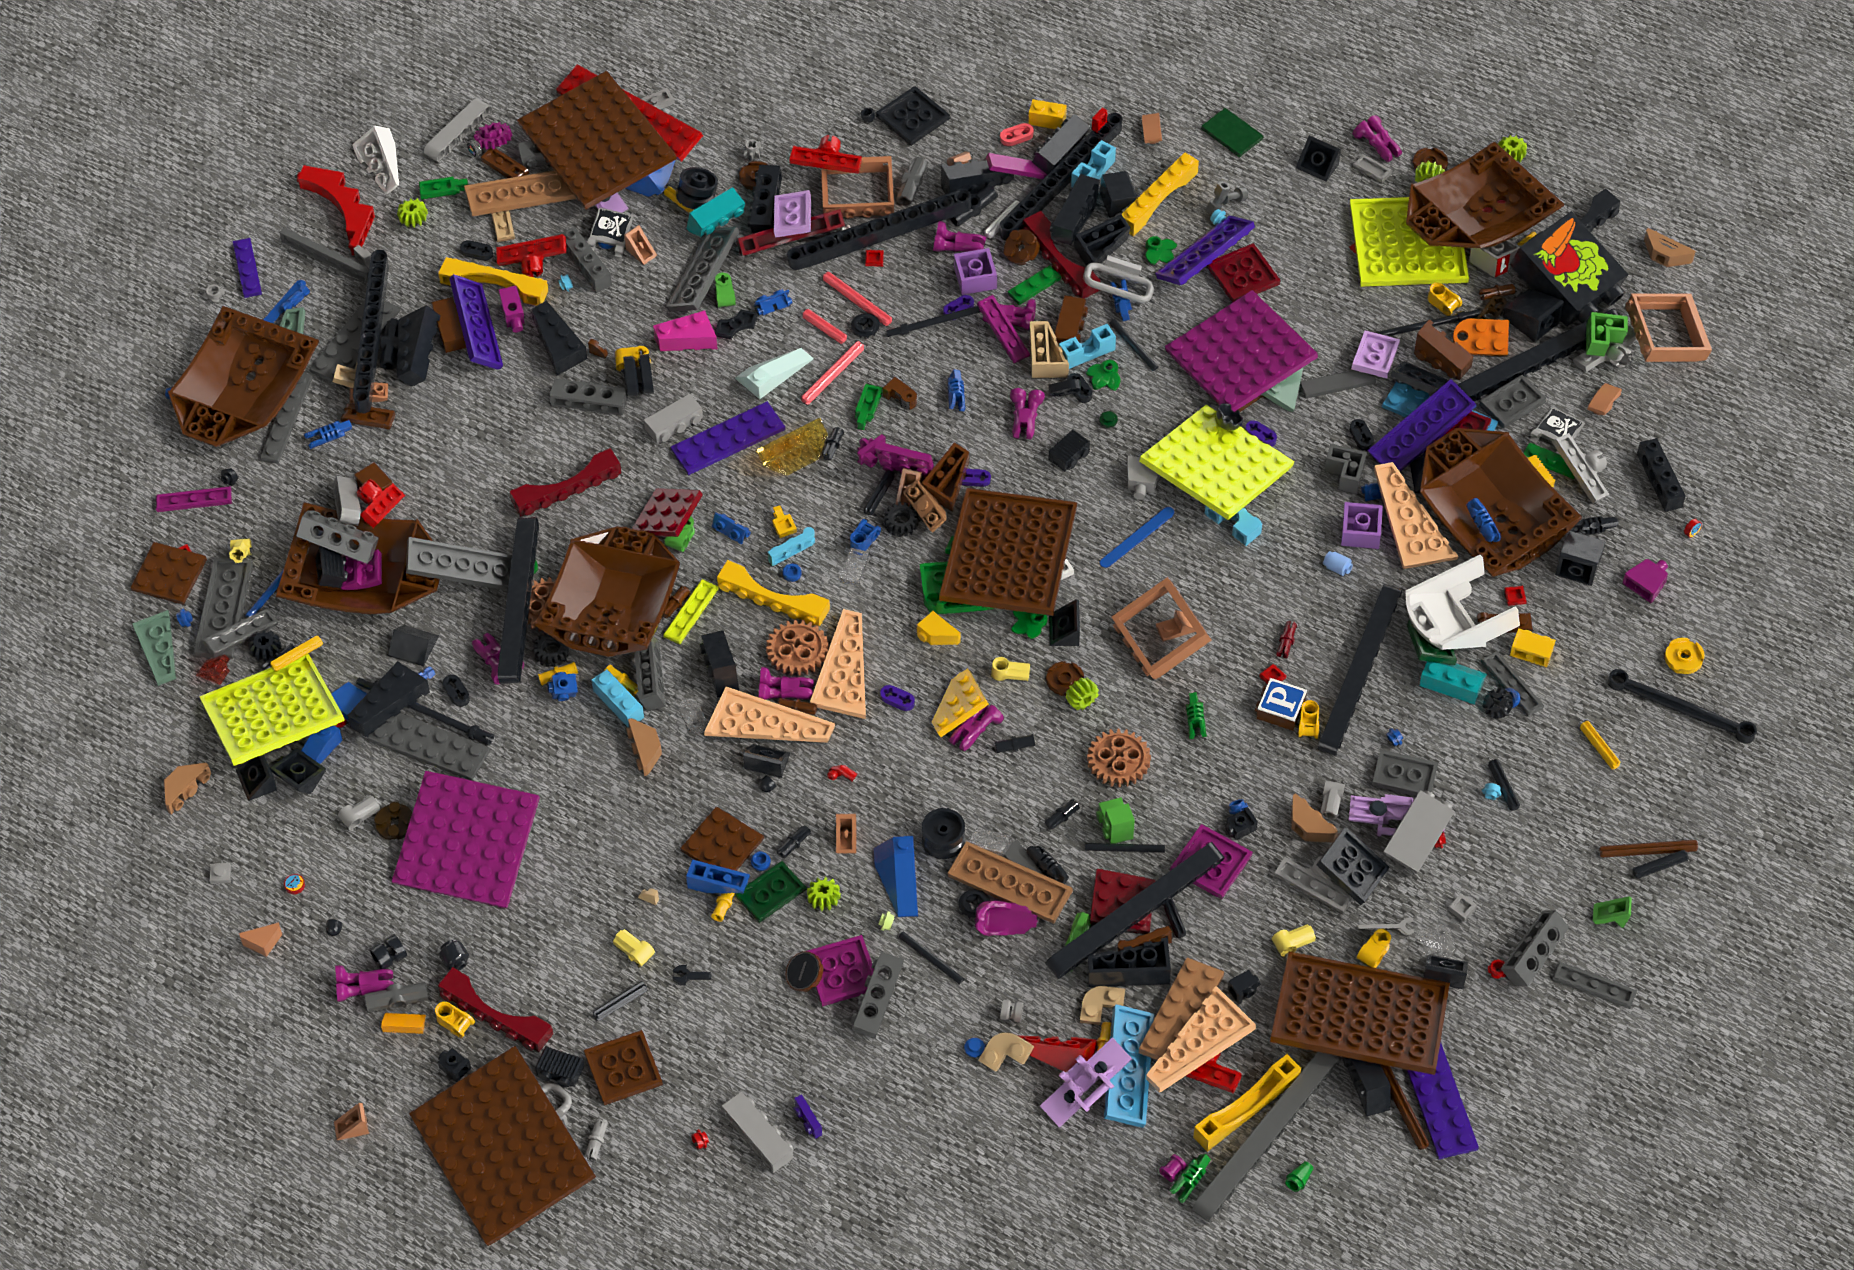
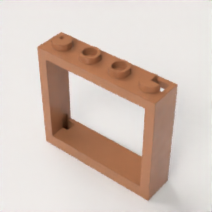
(868, 165)
(1686, 304)
(1177, 655)

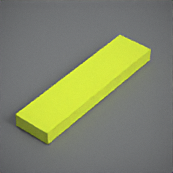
(690, 611)

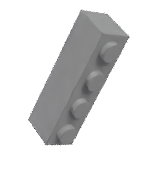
(757, 1131)

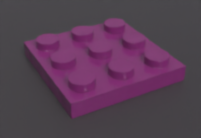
(897, 458)
(1223, 875)
(845, 970)

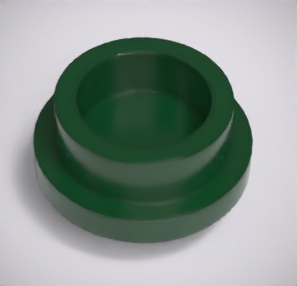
(1108, 419)

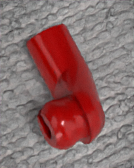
(841, 770)

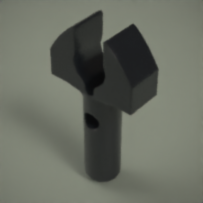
(689, 975)

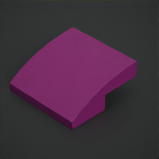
(361, 574)

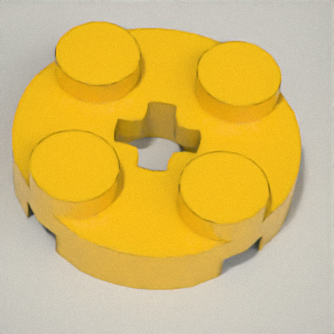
(1682, 665)

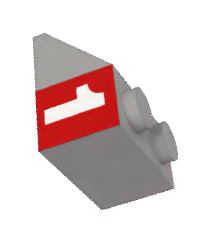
(1494, 259)

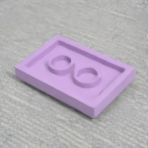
(792, 213)
(1375, 354)

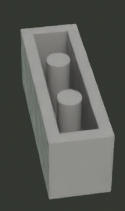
(673, 419)

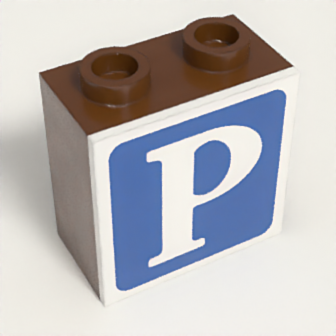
(1280, 704)

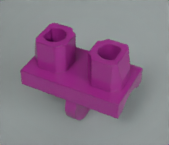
(867, 451)

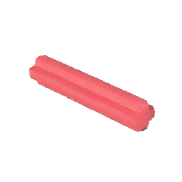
(824, 326)

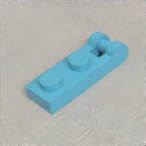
(791, 546)

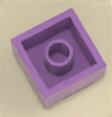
(975, 271)
(1361, 525)

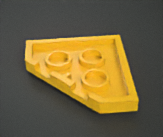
(959, 703)

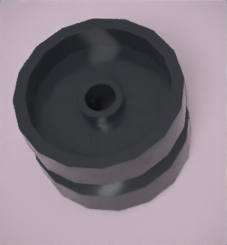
(696, 187)
(638, 375)
(943, 833)

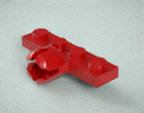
(826, 157)
(531, 253)
(378, 501)
(1216, 1075)

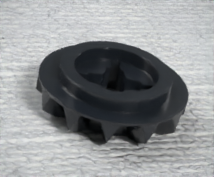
(861, 320)
(1506, 703)
(969, 897)

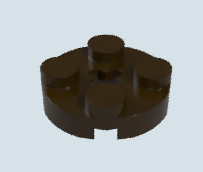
(389, 812)

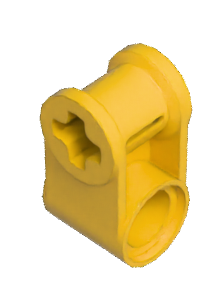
(1443, 298)
(632, 351)
(1309, 722)
(1375, 948)
(456, 1022)

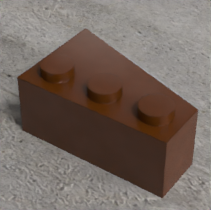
(1441, 352)
(947, 476)

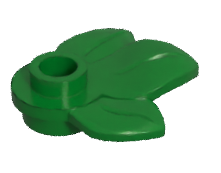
(1161, 251)
(1104, 377)
(1027, 624)

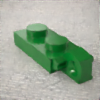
(441, 187)
(867, 405)

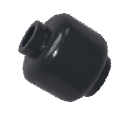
(454, 955)

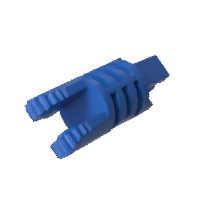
(1122, 304)
(956, 390)
(328, 433)
(1483, 520)

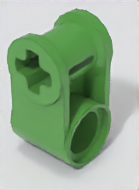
(724, 290)
(683, 539)

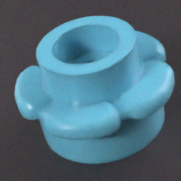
(1218, 216)
(565, 282)
(1491, 791)

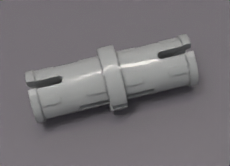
(595, 1140)

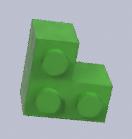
(1602, 330)
(1117, 820)

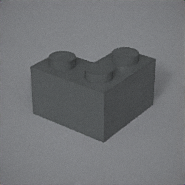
(1348, 464)

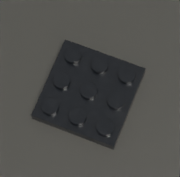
(913, 115)
(1353, 866)

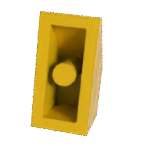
(937, 631)

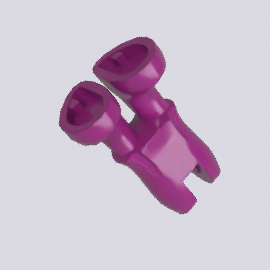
(1381, 141)
(962, 241)
(1025, 314)
(1025, 416)
(489, 653)
(789, 686)
(973, 728)
(367, 982)

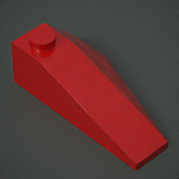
(1061, 1054)

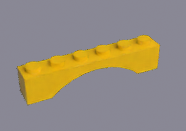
(1177, 175)
(530, 289)
(805, 607)
(1224, 1122)

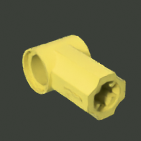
(239, 549)
(1010, 670)
(1291, 940)
(636, 950)

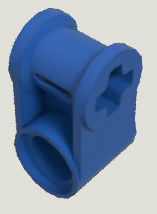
(864, 535)

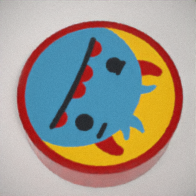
(1692, 528)
(294, 884)

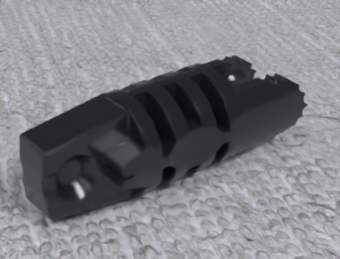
(1595, 525)
(1047, 864)

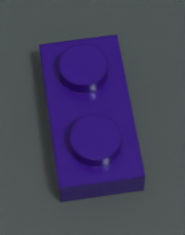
(811, 1123)

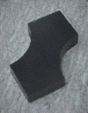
(729, 327)

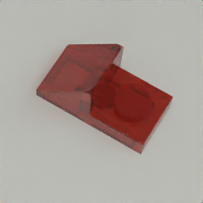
(214, 669)

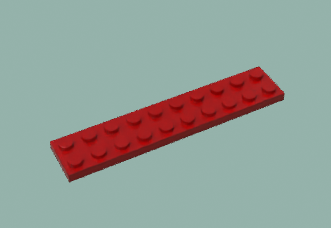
(675, 133)

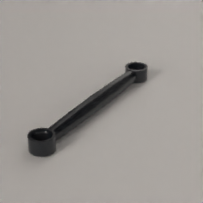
(1682, 706)

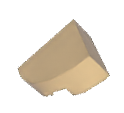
(650, 896)

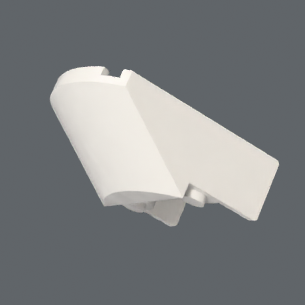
(1441, 618)

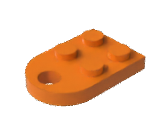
(1484, 336)

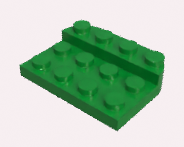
(932, 579)

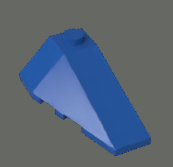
(654, 182)
(896, 868)

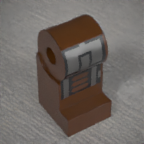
(901, 393)

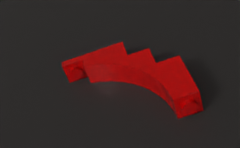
(331, 186)

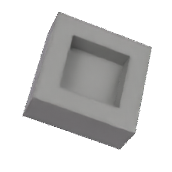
(362, 255)
(220, 873)
(1462, 907)

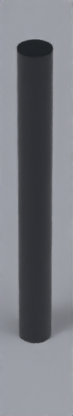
(1132, 343)
(1124, 847)
(931, 958)

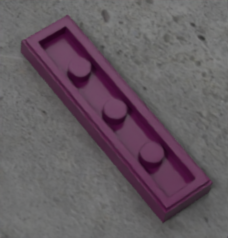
(1014, 166)
(1003, 329)
(193, 499)

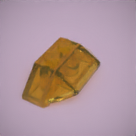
(794, 449)

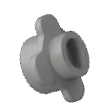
(213, 289)

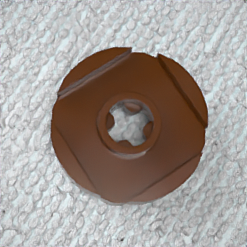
(1012, 244)

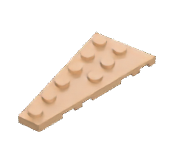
(1412, 526)
(842, 675)
(752, 717)
(1204, 1036)

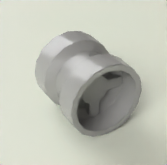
(1016, 1013)

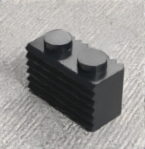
(1069, 450)
(330, 568)
(559, 1067)

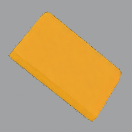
(403, 1023)

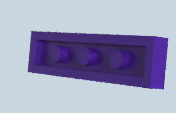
(247, 267)

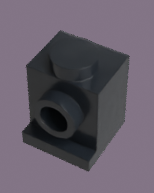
(1238, 829)
(1243, 986)
(455, 1069)

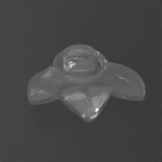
(1436, 942)

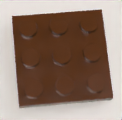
(169, 573)
(722, 841)
(623, 1067)

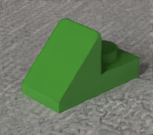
(1613, 910)

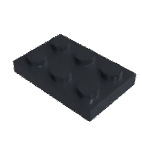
(1418, 378)

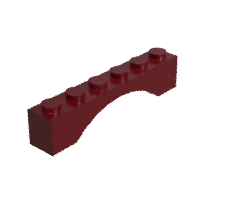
(766, 239)
(1070, 272)
(533, 497)
(529, 1030)

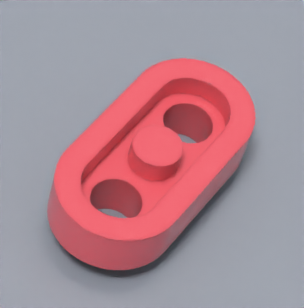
(1015, 134)

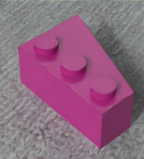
(686, 333)

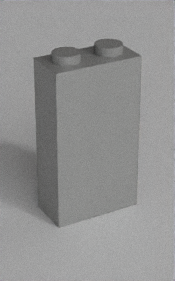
(1418, 831)

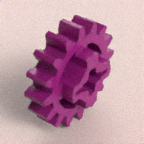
(493, 135)

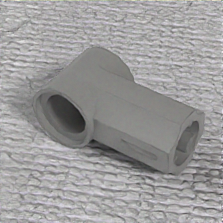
(1332, 796)
(355, 815)

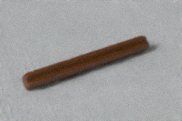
(1648, 848)
(1405, 1109)

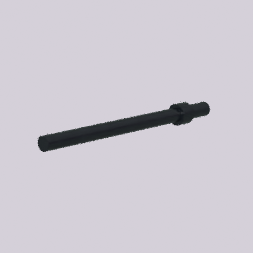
(1459, 316)
(905, 329)

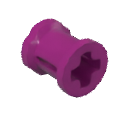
(1172, 1168)

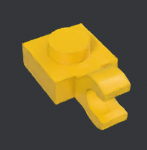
(783, 523)

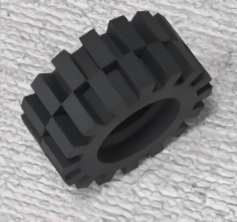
(901, 528)
(552, 658)

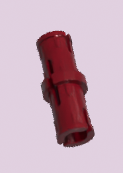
(1286, 639)

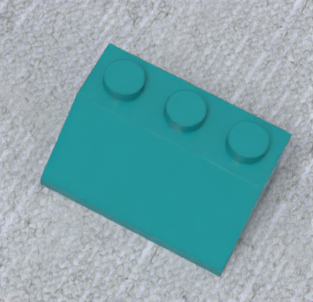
(715, 213)
(1453, 680)

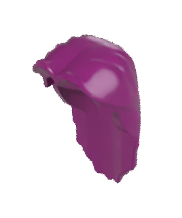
(1003, 918)

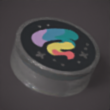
(474, 148)

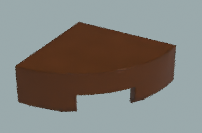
(595, 349)

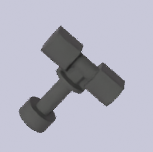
(1222, 196)

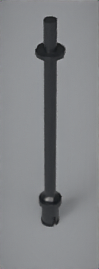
(473, 732)

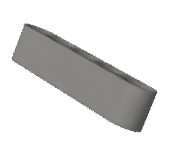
(457, 129)
(346, 500)

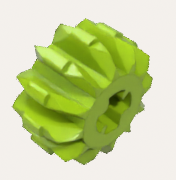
(1514, 147)
(1427, 170)
(412, 212)
(1082, 693)
(830, 896)

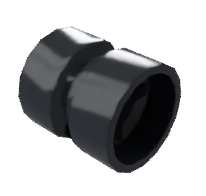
(380, 953)

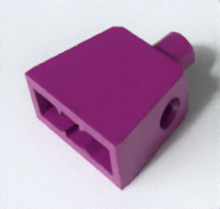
(510, 299)
(1647, 578)

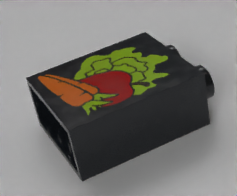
(1571, 267)

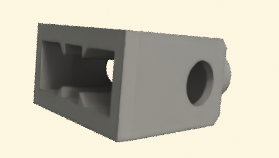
(1140, 478)

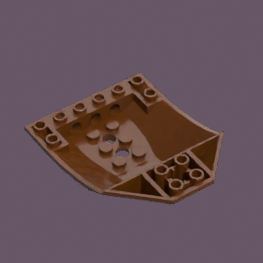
(1451, 205)
(213, 394)
(1498, 473)
(614, 574)
(397, 589)

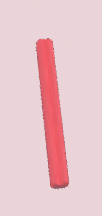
(856, 298)
(832, 373)

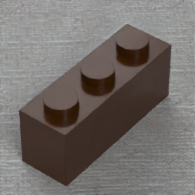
(1071, 319)
(449, 325)

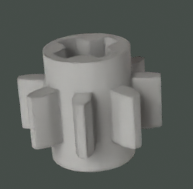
(752, 149)

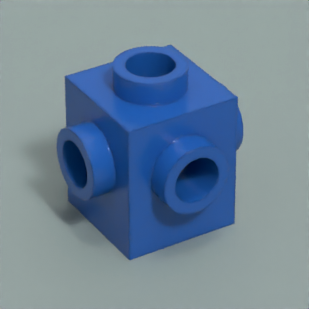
(562, 686)

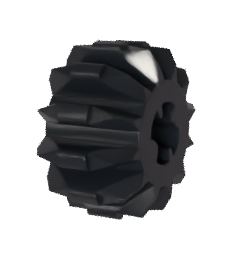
(264, 645)

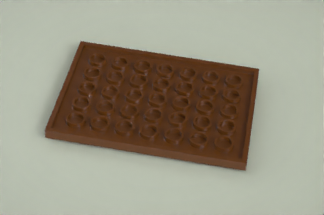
(596, 139)
(1009, 551)
(1360, 1013)
(502, 1145)

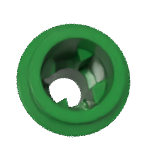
(1299, 1177)

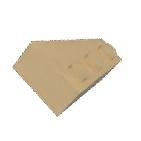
(1045, 353)

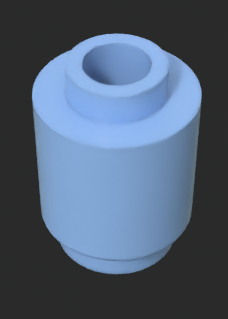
(1338, 563)

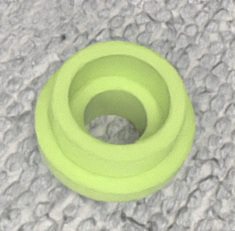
(886, 921)

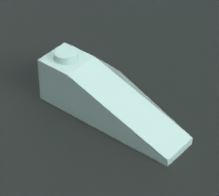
(769, 374)

